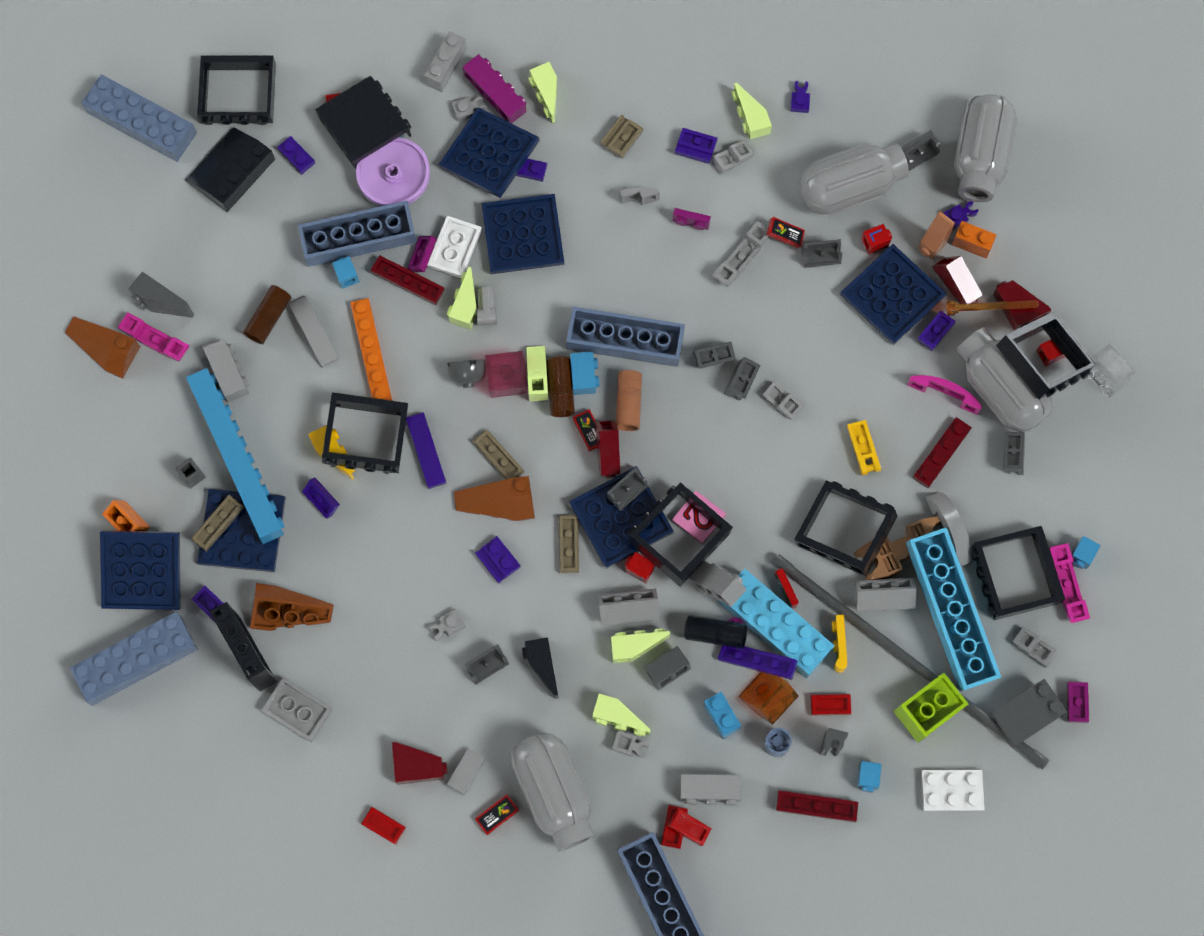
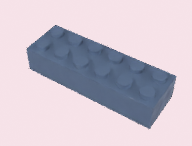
(139, 118)
(357, 233)
(625, 336)
(133, 658)
(658, 888)

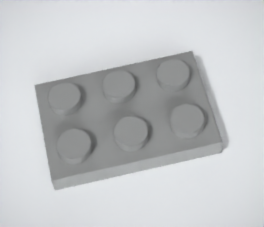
(297, 709)

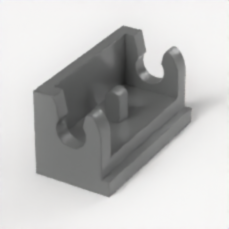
(921, 149)
(822, 253)
(714, 355)
(742, 378)
(1014, 452)
(627, 489)
(486, 664)
(668, 667)
(833, 739)

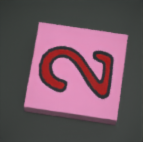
(694, 522)

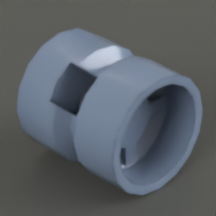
(777, 742)

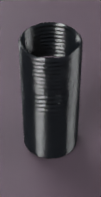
(710, 631)

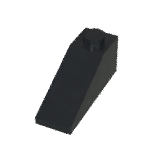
(540, 660)

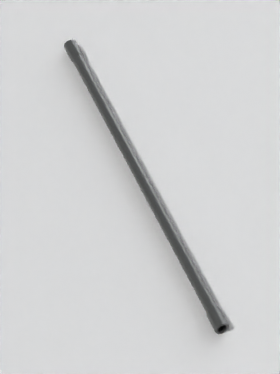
(780, 562)

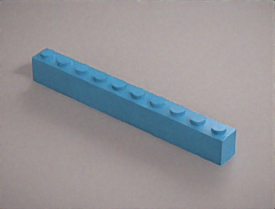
(235, 457)

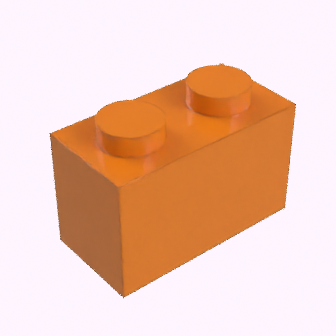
(974, 239)
(124, 517)

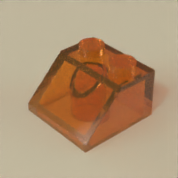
(769, 696)

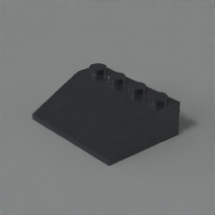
(231, 168)

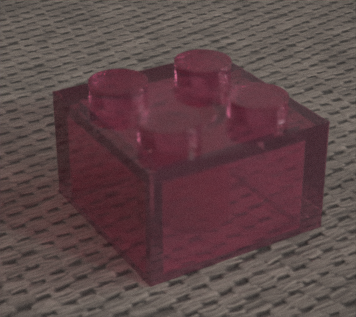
(506, 374)

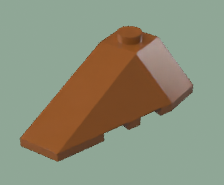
(105, 346)
(500, 499)
(282, 607)

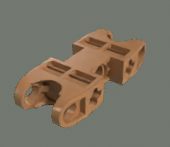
(893, 553)

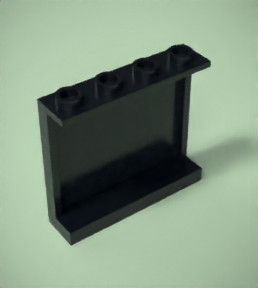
(362, 120)

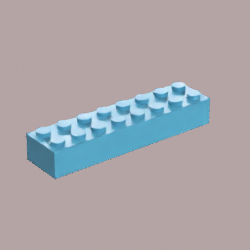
(953, 609)

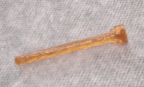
(954, 307)

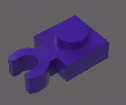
(800, 99)
(960, 214)

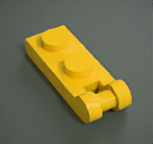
(863, 447)
(838, 628)

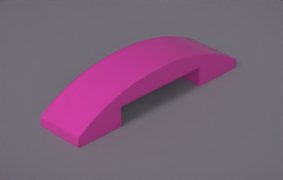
(153, 338)
(947, 387)
(1074, 604)

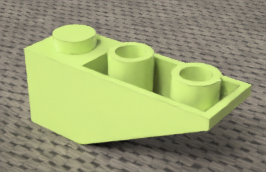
(545, 83)
(754, 114)
(464, 308)
(537, 373)
(630, 647)
(614, 712)

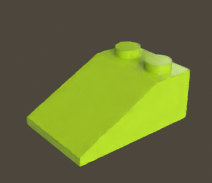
(930, 707)

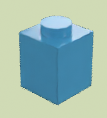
(345, 271)
(1084, 552)
(869, 776)

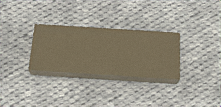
(498, 455)
(217, 523)
(568, 544)

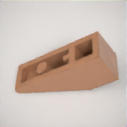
(936, 236)

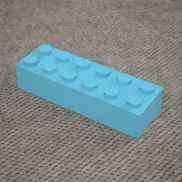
(779, 625)

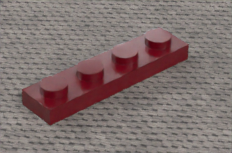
(407, 280)
(942, 452)
(817, 806)

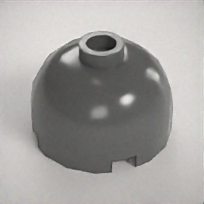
(467, 372)

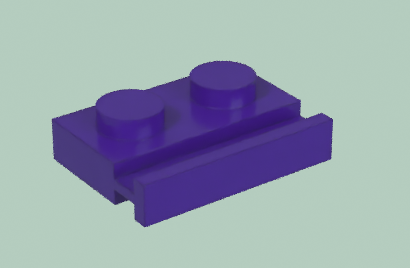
(696, 145)
(497, 559)

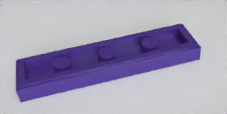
(426, 450)
(759, 661)

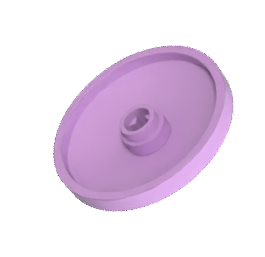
(394, 173)

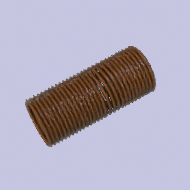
(267, 314)
(560, 386)

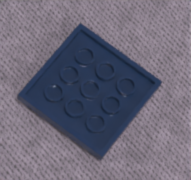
(489, 152)
(522, 234)
(893, 294)
(609, 527)
(240, 544)
(140, 570)

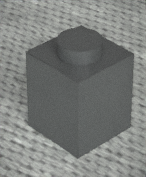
(190, 472)

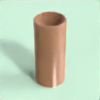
(628, 401)

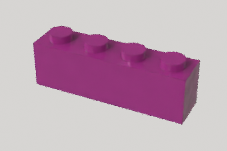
(494, 88)

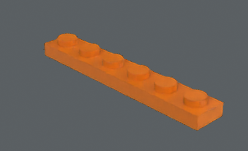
(371, 349)

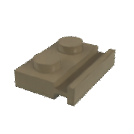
(621, 136)

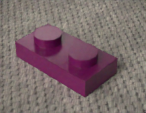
(697, 220)
(422, 253)
(1077, 702)

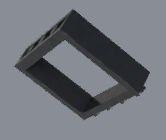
(235, 62)
(1064, 341)
(370, 405)
(656, 558)
(840, 558)
(1047, 564)
(243, 646)

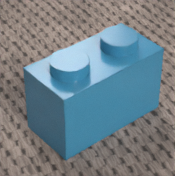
(583, 373)
(722, 715)

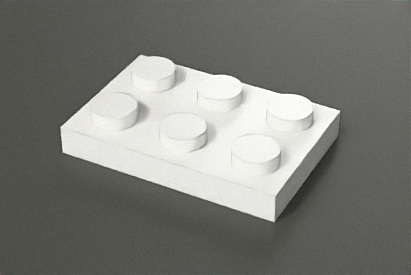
(454, 247)
(952, 790)

